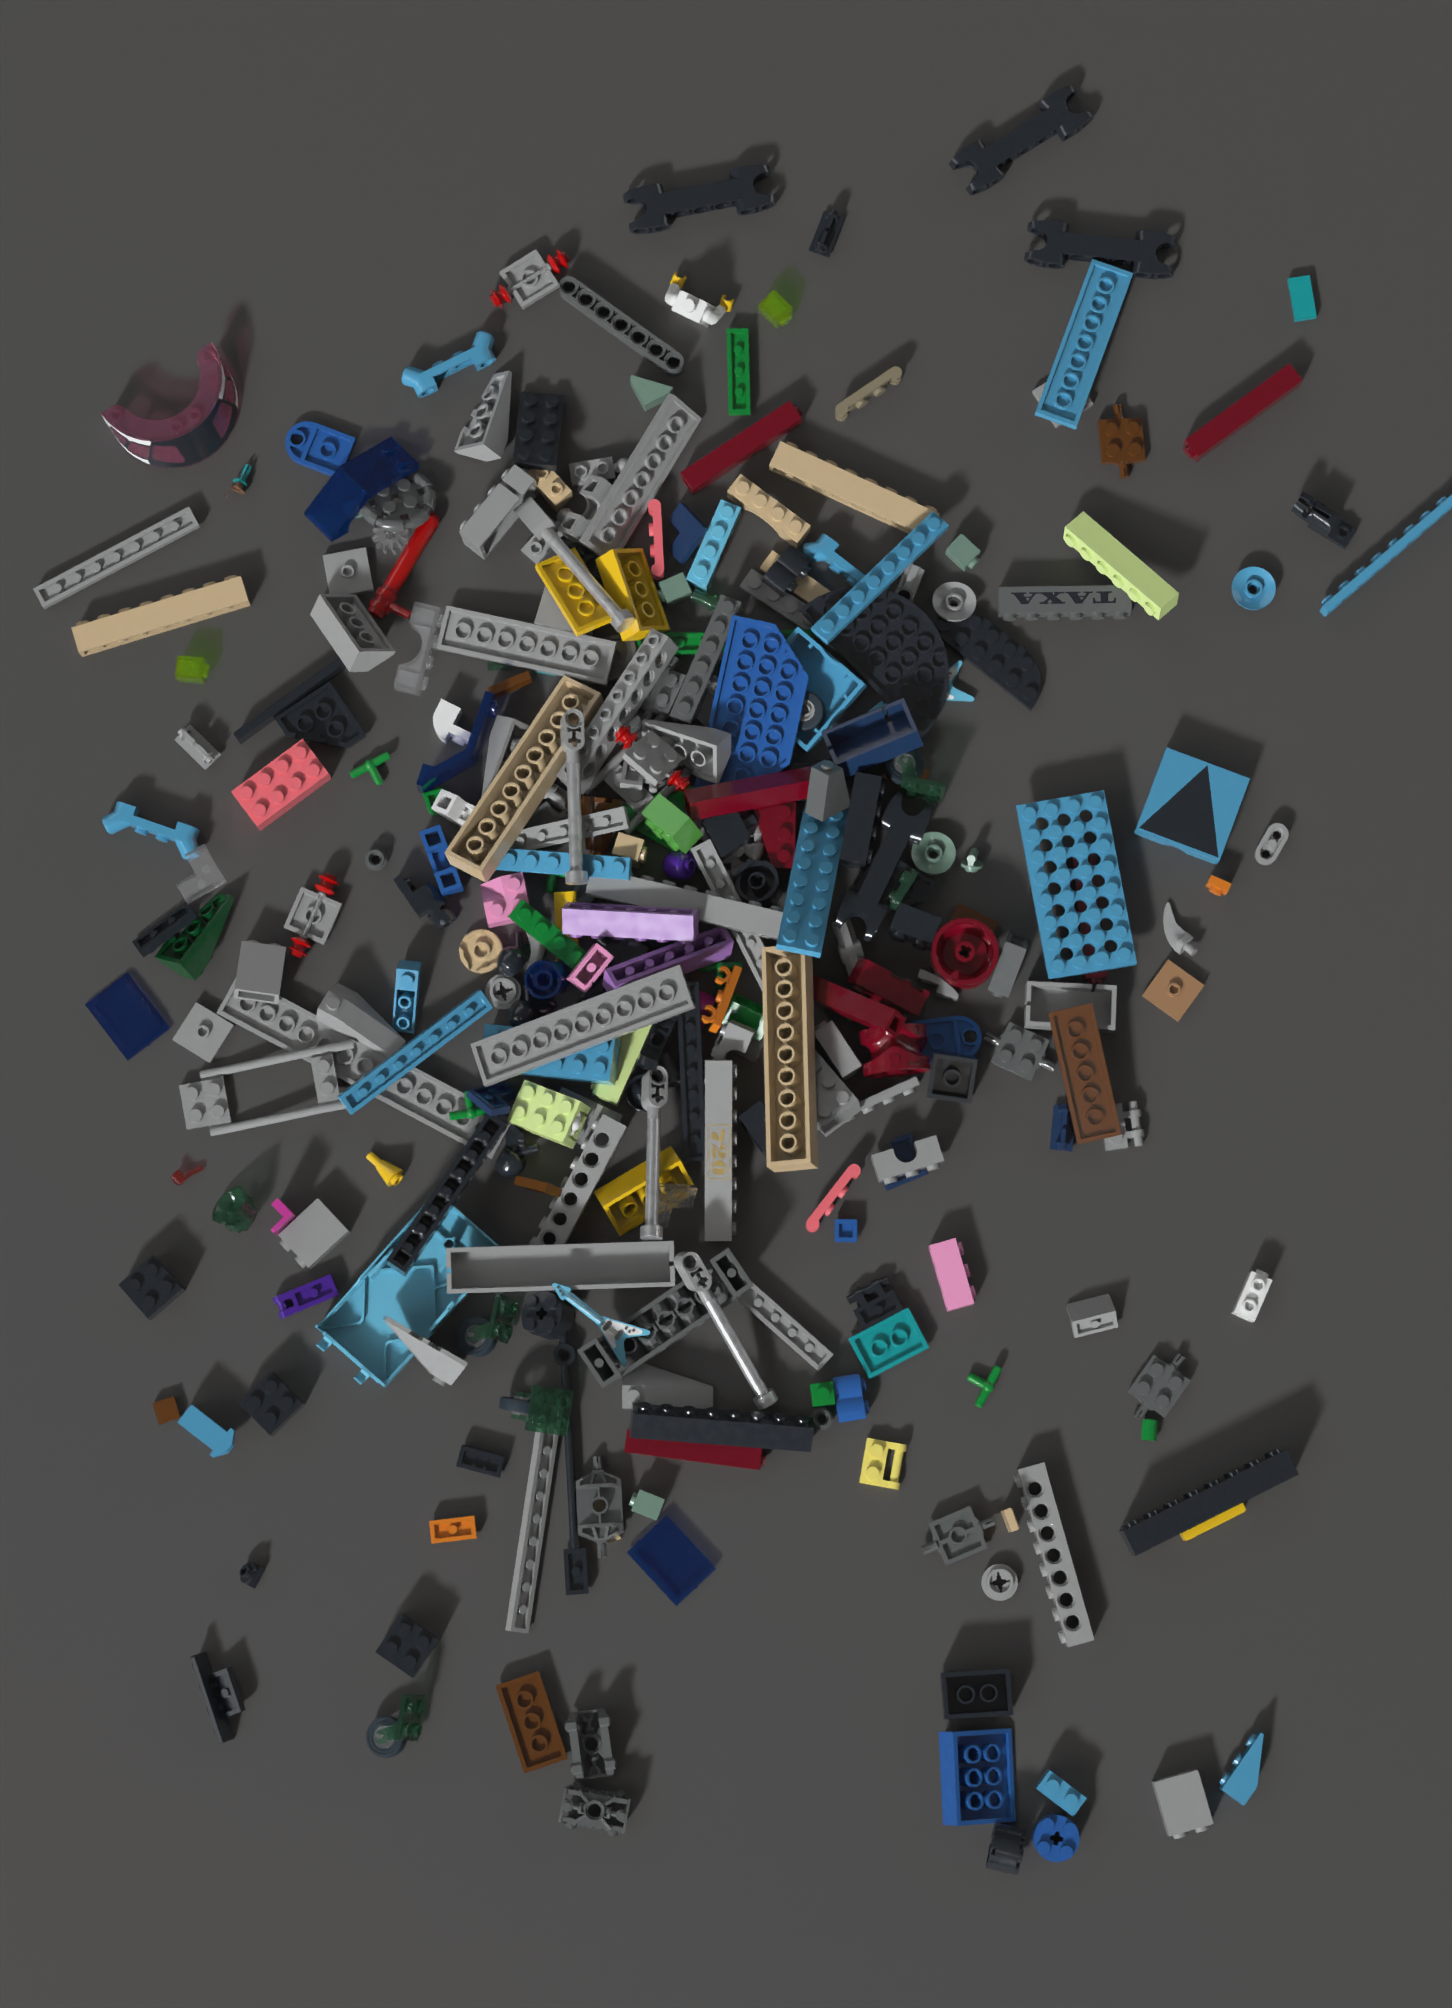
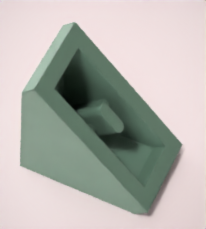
(649, 392)

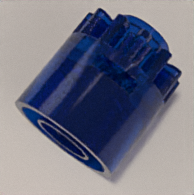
(537, 978)

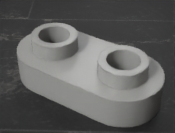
(1270, 844)

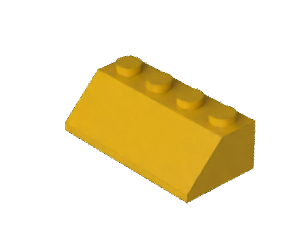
(633, 588)
(625, 1196)

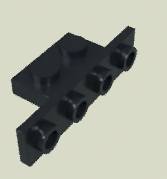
(220, 1695)

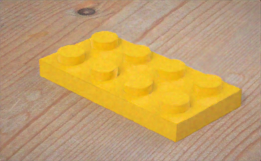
(571, 596)

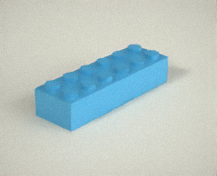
(590, 1066)

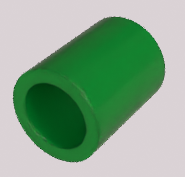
(1149, 1430)

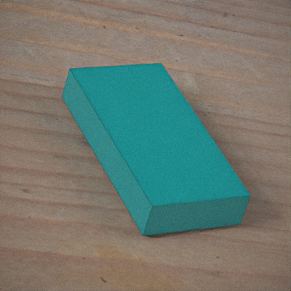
(1302, 298)

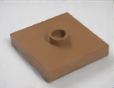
(1173, 990)

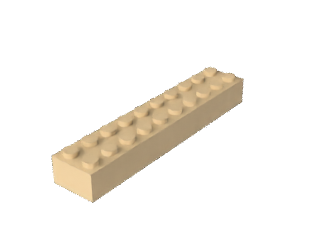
(520, 783)
(789, 1060)

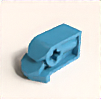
(208, 1431)

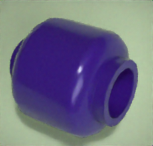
(679, 865)

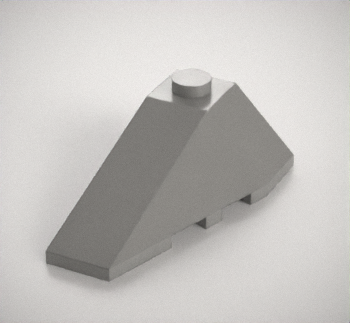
(354, 1017)
(664, 1387)

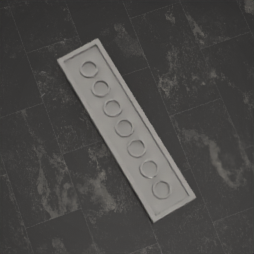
(641, 477)
(526, 645)

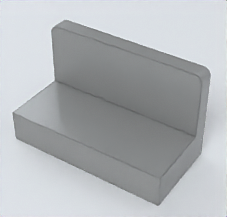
(1092, 1315)

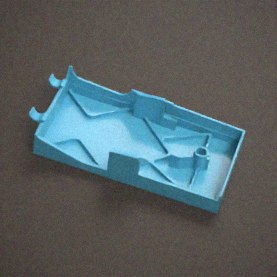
(412, 1300)

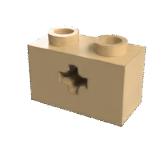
(551, 488)
(630, 847)

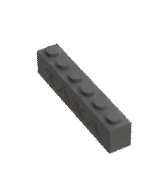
(1063, 601)
(705, 662)

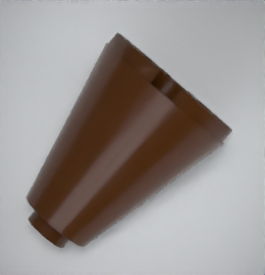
(594, 804)

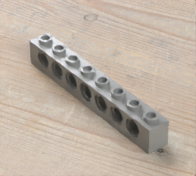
(622, 704)
(594, 1173)
(1082, 1632)

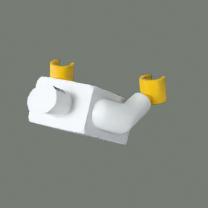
(693, 307)

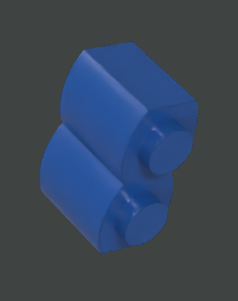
(849, 1398)

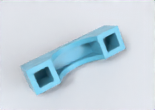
(712, 546)

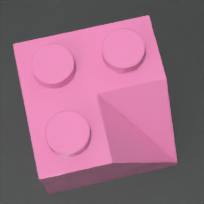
(502, 896)

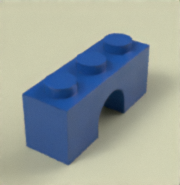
(444, 872)

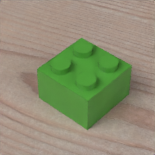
(671, 824)

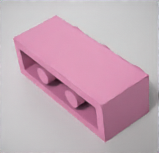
(952, 1274)

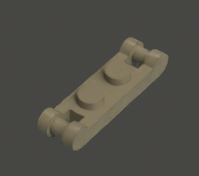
(860, 397)

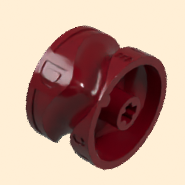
(961, 936)
(896, 1055)

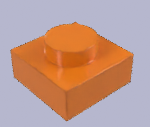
(1217, 886)

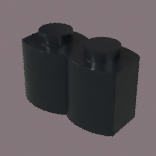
(787, 571)

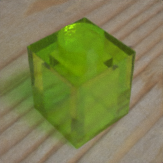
(775, 309)
(191, 669)

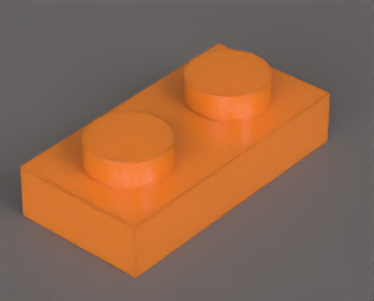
(453, 1529)

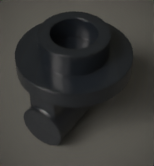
(251, 1574)

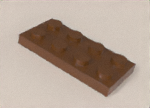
(531, 1722)

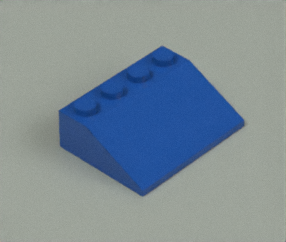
(977, 1776)

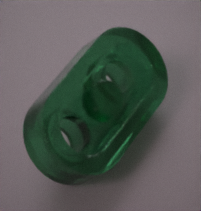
(897, 896)

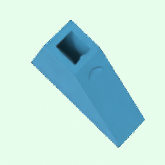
(406, 995)
(1244, 1775)

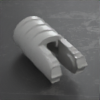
(557, 797)

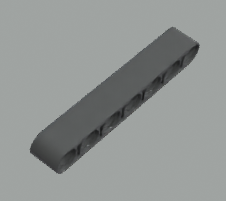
(614, 318)

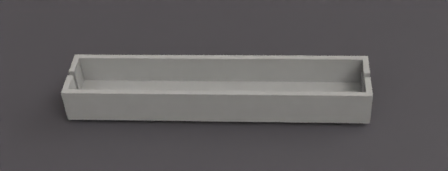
(565, 1264)

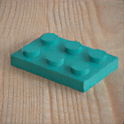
(888, 1343)

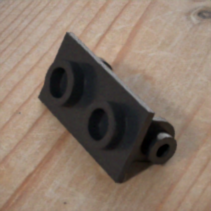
(826, 233)

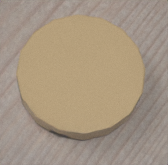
(480, 950)

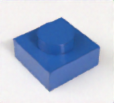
(845, 1230)

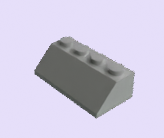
(351, 631)

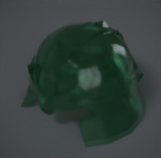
(235, 1210)

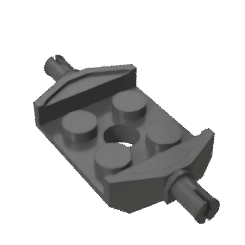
(599, 1525)

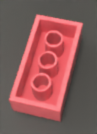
(281, 784)

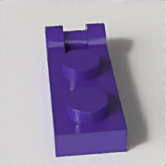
(306, 1296)

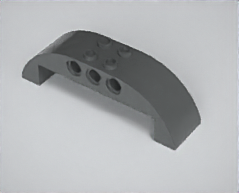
(667, 1319)

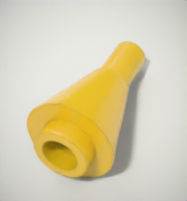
(390, 1173)

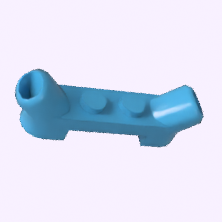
(425, 381)
(826, 550)
(126, 815)

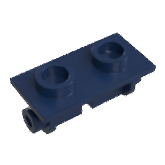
(1062, 1129)

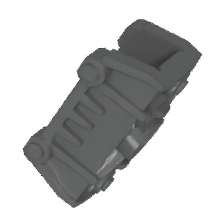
(578, 1748)
(599, 1797)

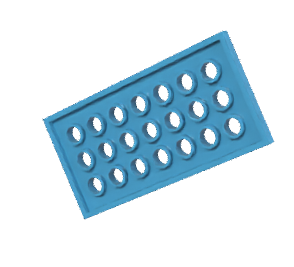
(1107, 868)

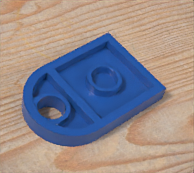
(321, 448)
(948, 1035)

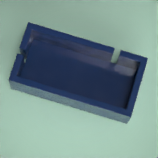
(872, 740)

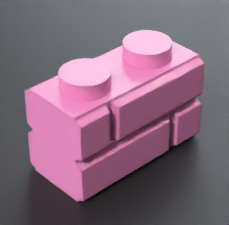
(590, 967)

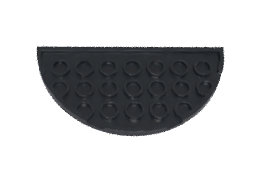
(893, 651)

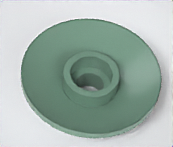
(934, 843)

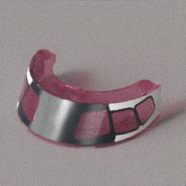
(190, 434)

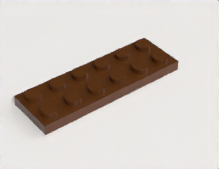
(1084, 1073)

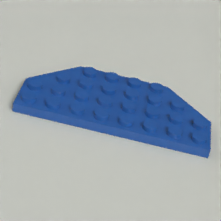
(757, 700)

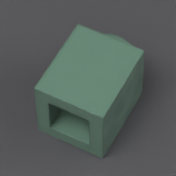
(963, 553)
(674, 590)
(647, 1504)

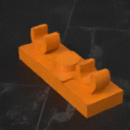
(722, 997)

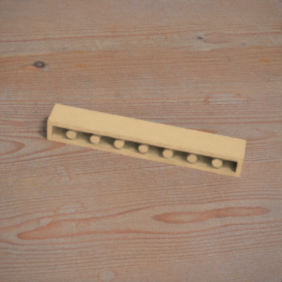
(848, 488)
(161, 615)

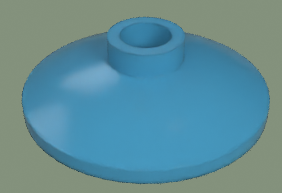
(1256, 578)

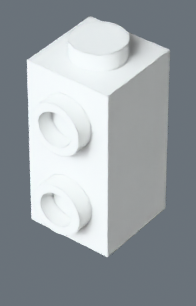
(1252, 1295)

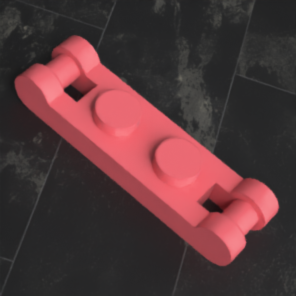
(655, 530)
(837, 1190)

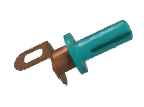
(240, 482)

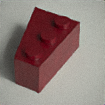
(778, 833)
(886, 988)

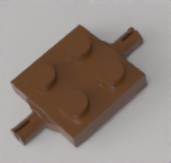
(1121, 441)

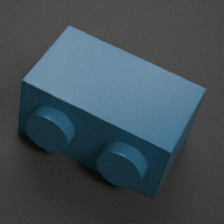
(1060, 1792)

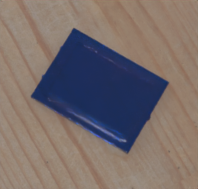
(127, 1016)
(671, 1560)

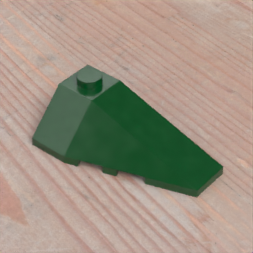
(194, 946)

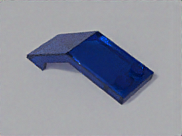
(355, 484)
(434, 776)

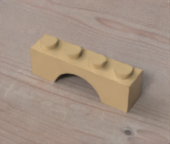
(781, 519)

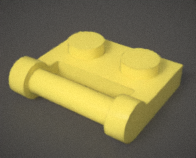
(875, 1460)

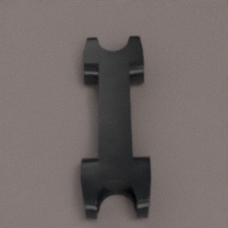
(1052, 121)
(663, 206)
(1109, 250)
(867, 901)

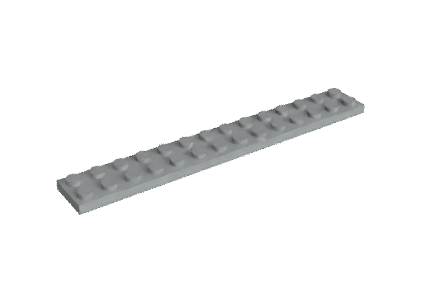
(412, 1094)

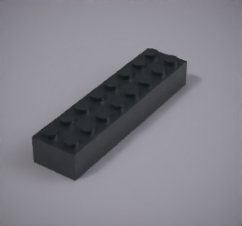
(1209, 1502)

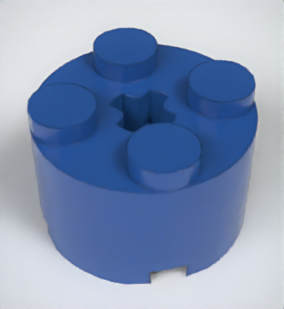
(1064, 1848)

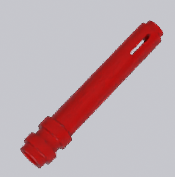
(386, 594)

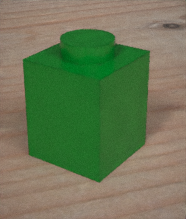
(822, 1394)

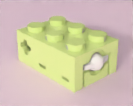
(548, 1114)

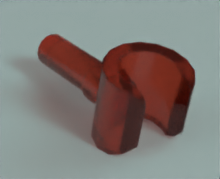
(180, 1178)

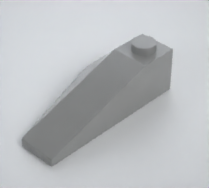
(489, 428)
(502, 741)
(703, 748)
(436, 1360)

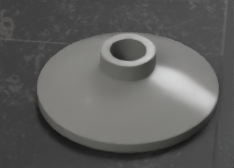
(957, 594)

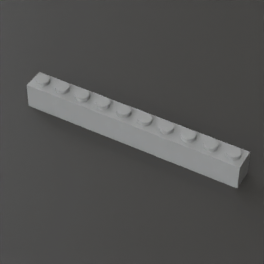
(712, 910)

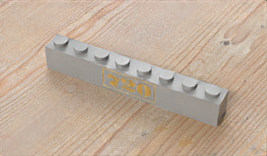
(718, 1149)

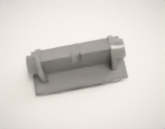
(197, 746)

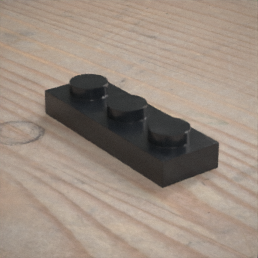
(164, 929)

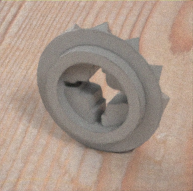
(493, 986)
(1007, 1589)

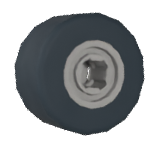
(812, 713)

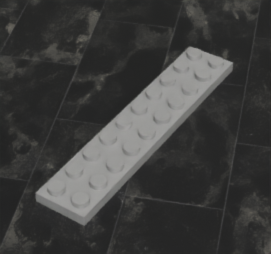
(582, 1025)

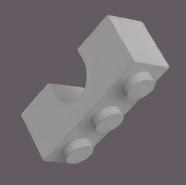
(594, 492)
(734, 1037)
(889, 1167)

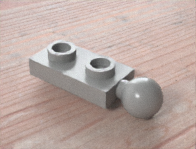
(599, 467)
(538, 550)

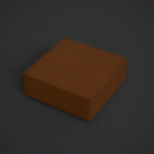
(166, 1410)

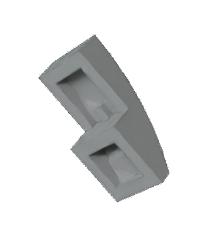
(944, 989)

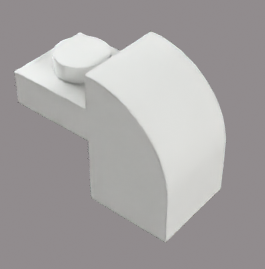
(445, 721)
(452, 807)

